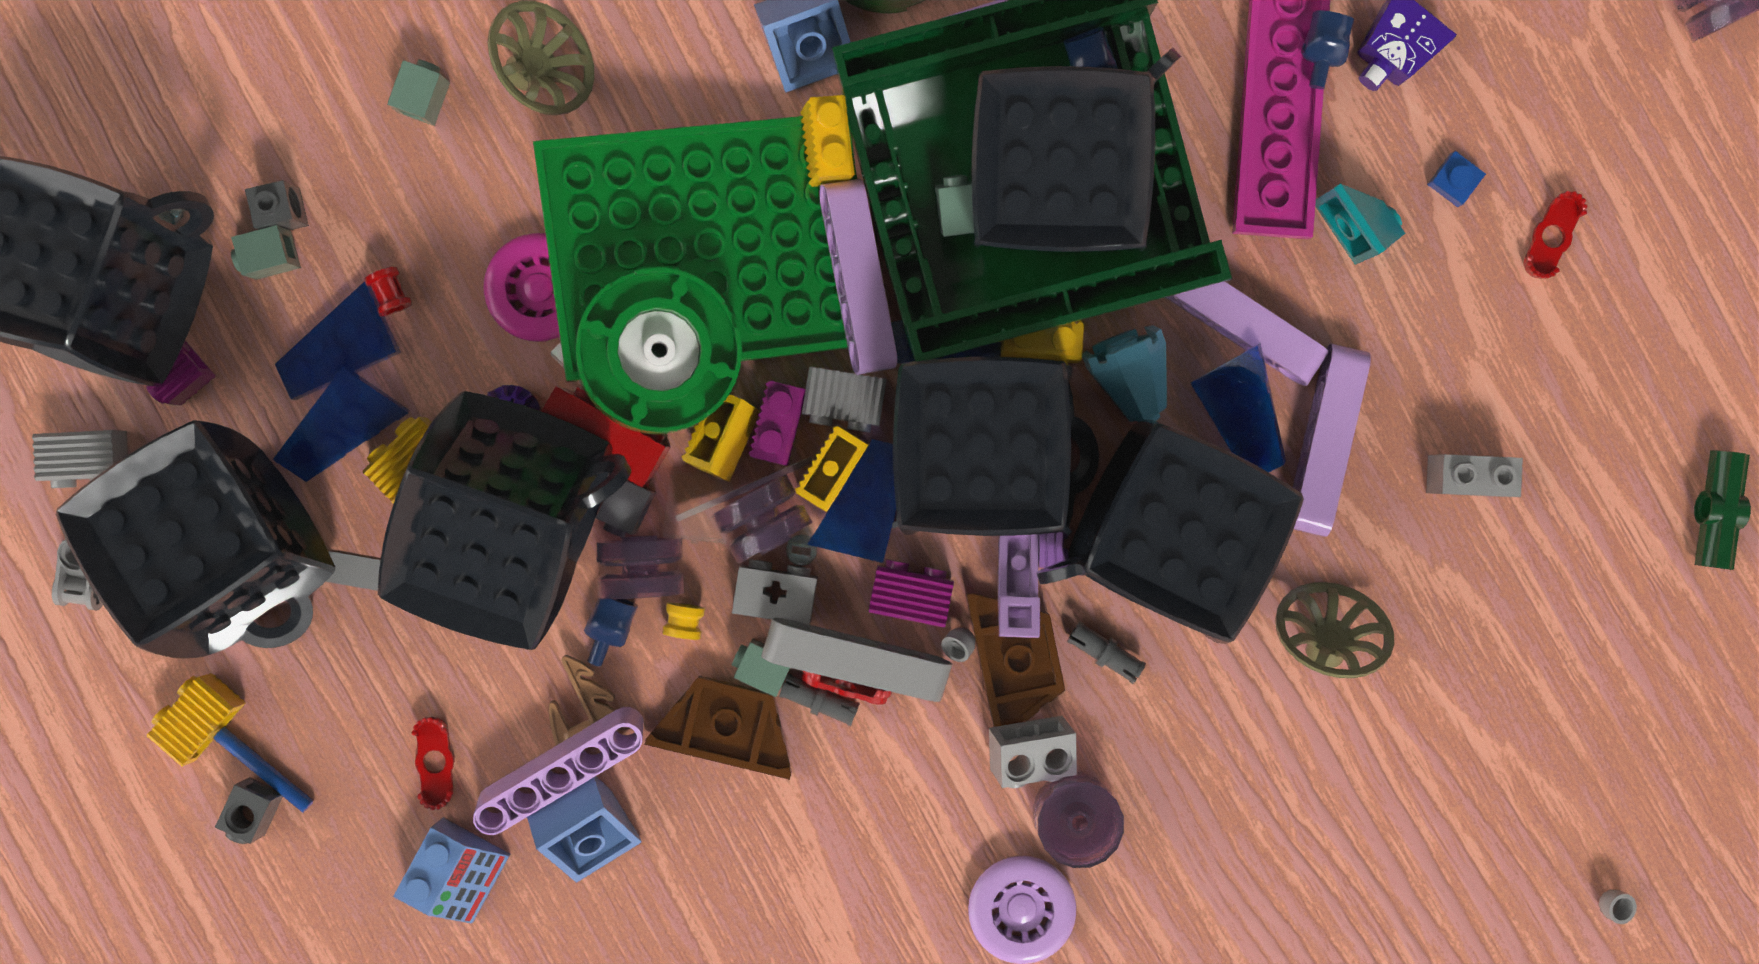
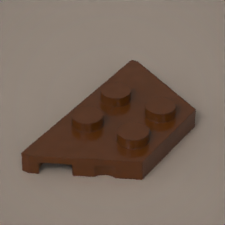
(1016, 671)
(726, 727)

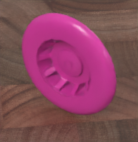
(533, 289)

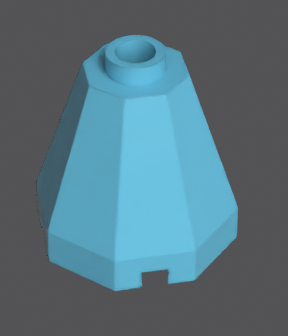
(1132, 372)

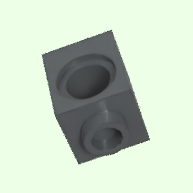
(276, 204)
(625, 509)
(260, 799)

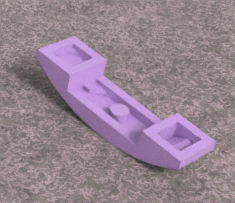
(1018, 586)

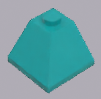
(1359, 222)

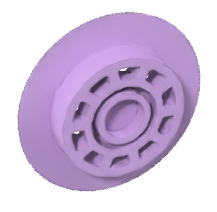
(1022, 909)

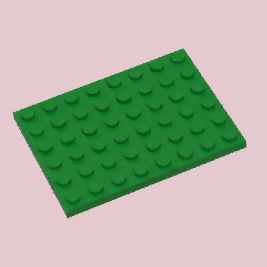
(700, 201)

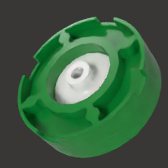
(664, 311)

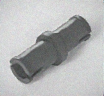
(1106, 652)
(819, 700)

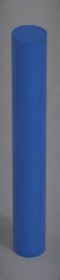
(263, 769)

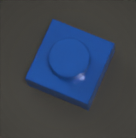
(1456, 179)

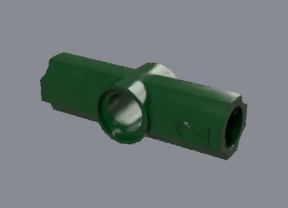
(1722, 509)

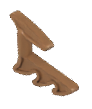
(587, 692)

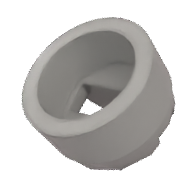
(959, 644)
(1617, 906)

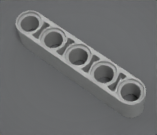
(856, 659)

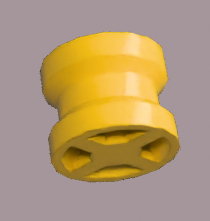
(683, 621)

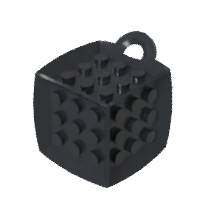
(1064, 157)
(98, 272)
(988, 447)
(495, 519)
(1183, 530)
(197, 544)

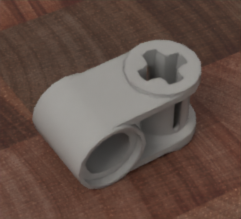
(70, 577)

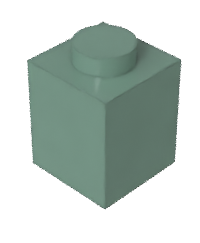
(419, 91)
(955, 205)
(264, 252)
(758, 671)

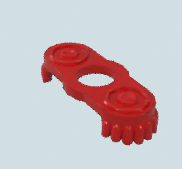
(1564, 214)
(858, 691)
(435, 786)

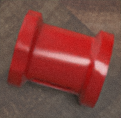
(388, 291)

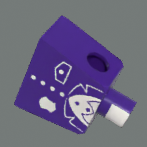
(1400, 43)

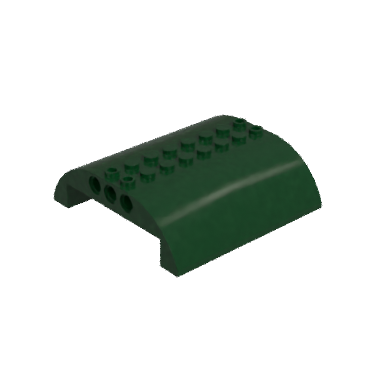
(914, 125)

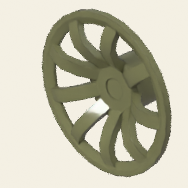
(534, 63)
(1332, 640)

